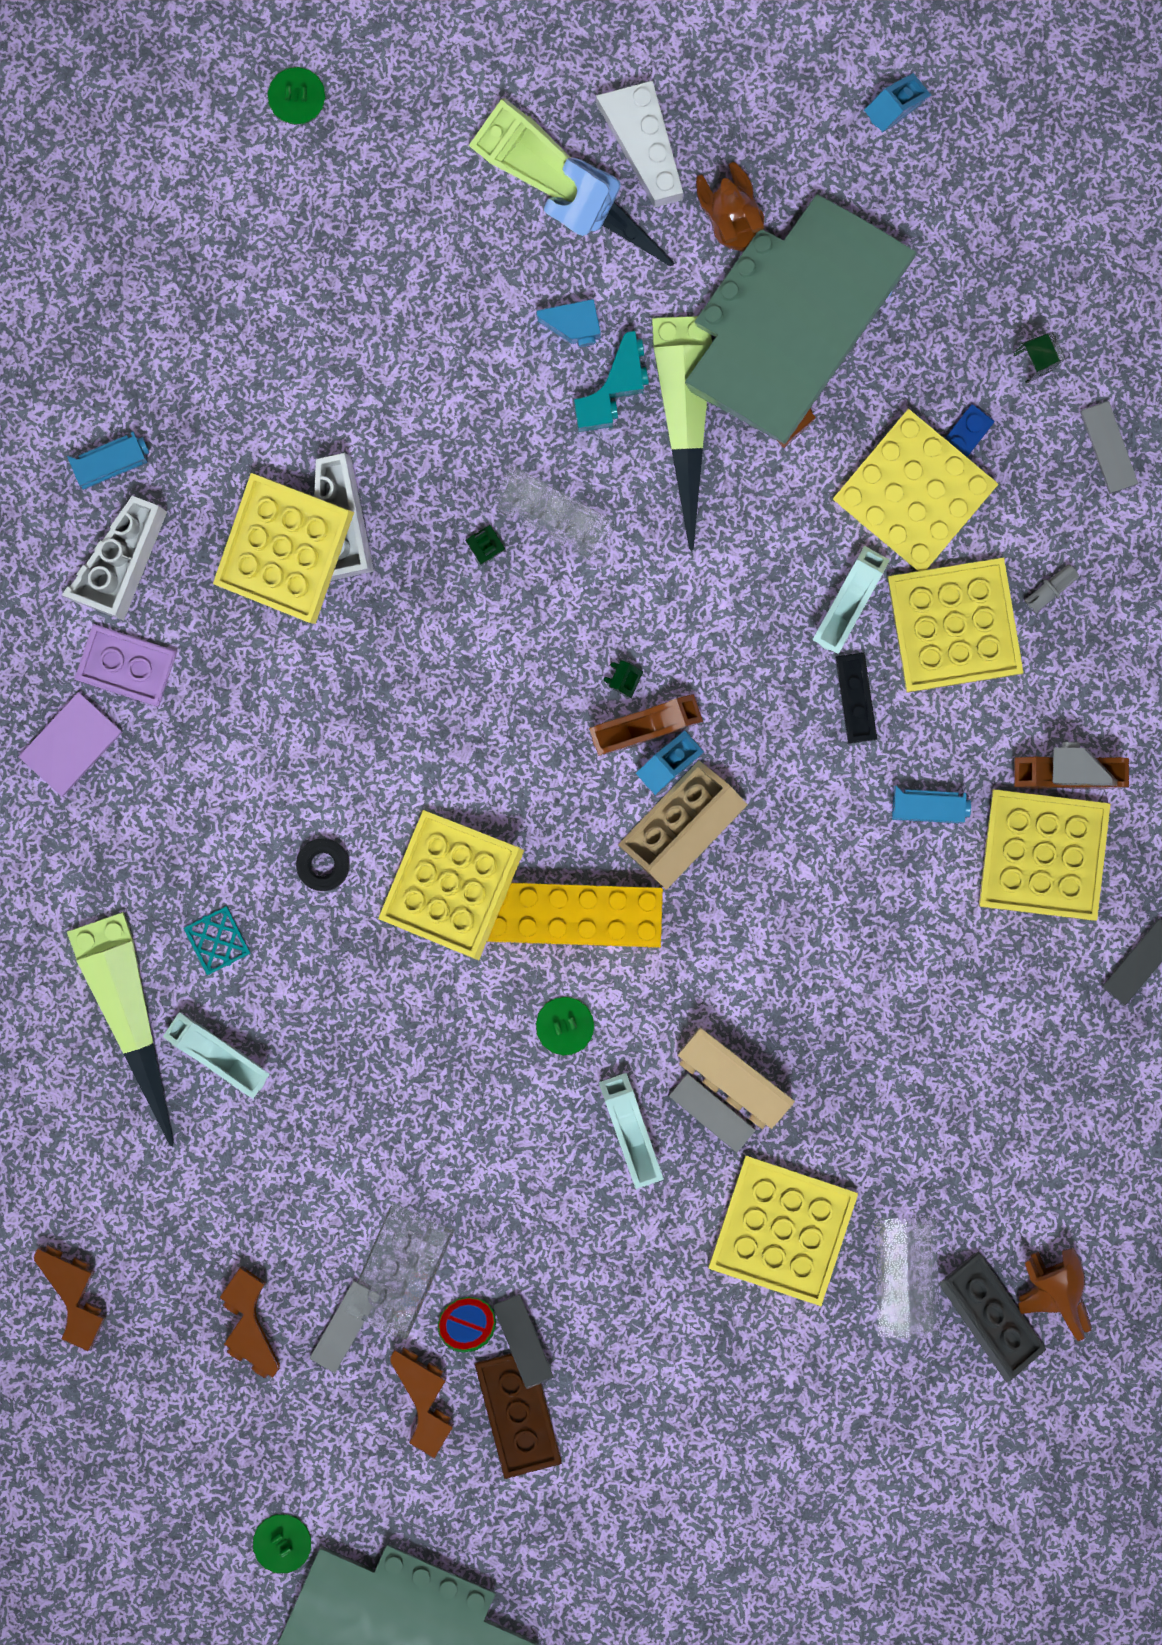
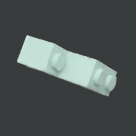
(851, 600)
(216, 1055)
(631, 1131)

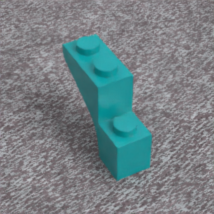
(624, 379)

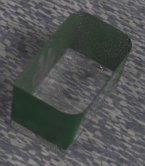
(1043, 353)

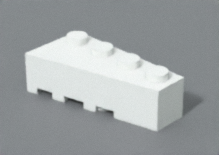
(640, 130)
(337, 484)
(119, 560)

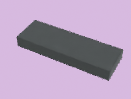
(1136, 966)
(523, 1341)

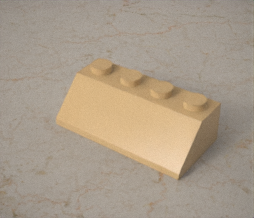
(683, 824)
(735, 1078)

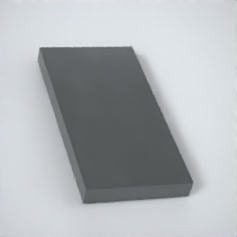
(992, 1316)

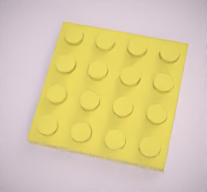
(915, 491)
(283, 548)
(955, 625)
(1044, 855)
(451, 884)
(783, 1230)

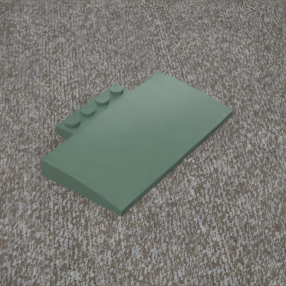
(794, 315)
(394, 1605)

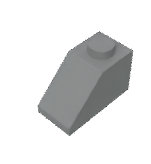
(1079, 767)

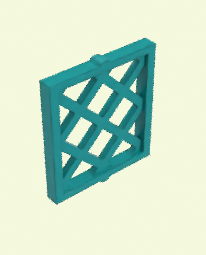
(207, 920)

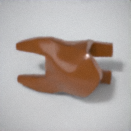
(731, 209)
(1058, 1291)

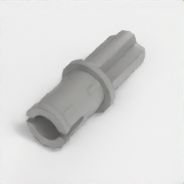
(1052, 588)

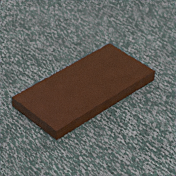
(517, 1418)

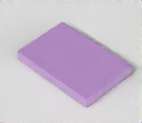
(125, 665)
(70, 744)

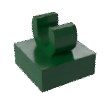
(485, 545)
(625, 678)

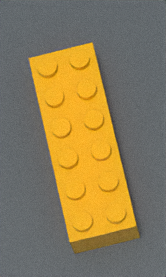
(580, 915)

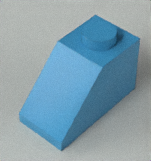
(896, 102)
(573, 322)
(669, 762)

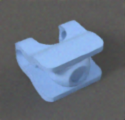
(593, 200)

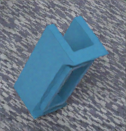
(109, 460)
(930, 806)

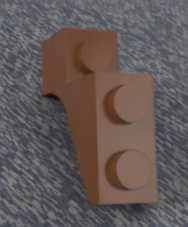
(646, 725)
(1038, 773)
(71, 1282)
(248, 1336)
(423, 1386)

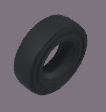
(305, 858)

